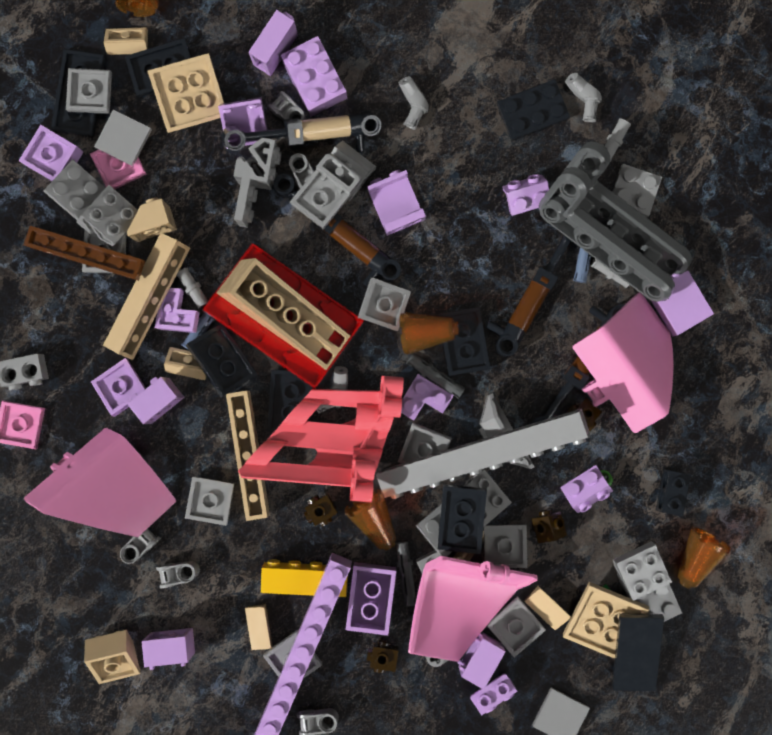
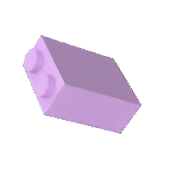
(273, 42)
(685, 305)

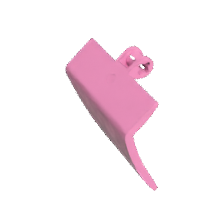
(631, 364)
(104, 487)
(458, 603)

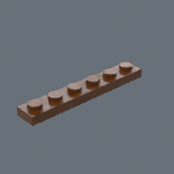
(84, 253)

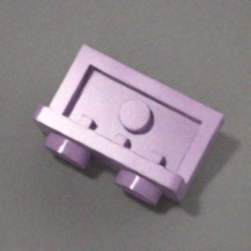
(525, 194)
(586, 489)
(494, 693)

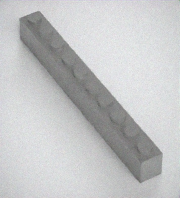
(484, 453)

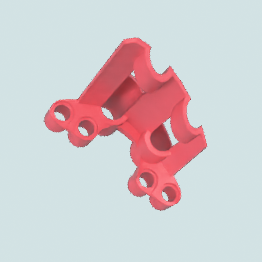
(345, 451)

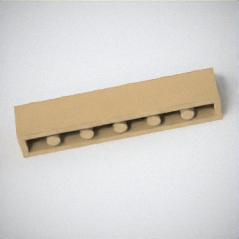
(146, 296)
(245, 444)

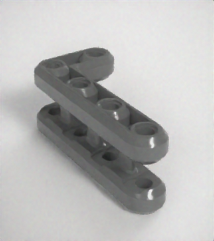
(580, 198)

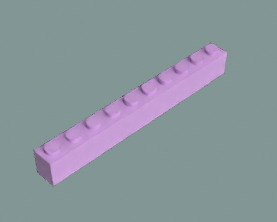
(304, 645)

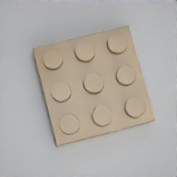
(187, 92)
(597, 618)

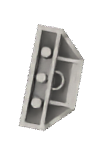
(495, 422)

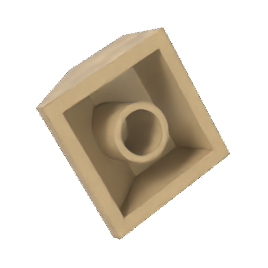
(151, 220)
(111, 656)

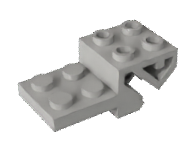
(266, 155)
(332, 184)
(91, 204)
(495, 503)
(647, 580)

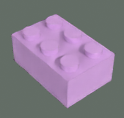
(314, 76)
(371, 598)

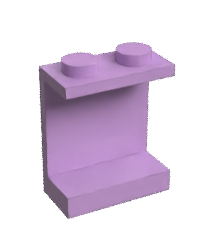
(395, 202)

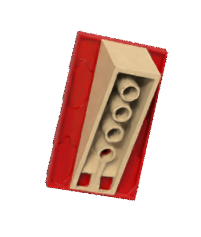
(283, 315)

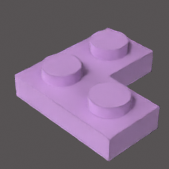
(172, 317)
(423, 392)

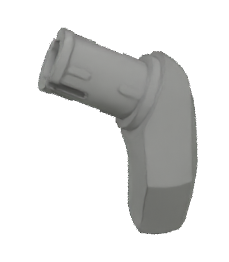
(586, 93)
(417, 101)
(340, 382)

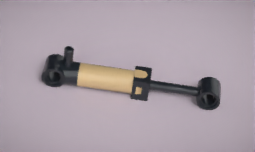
(298, 131)

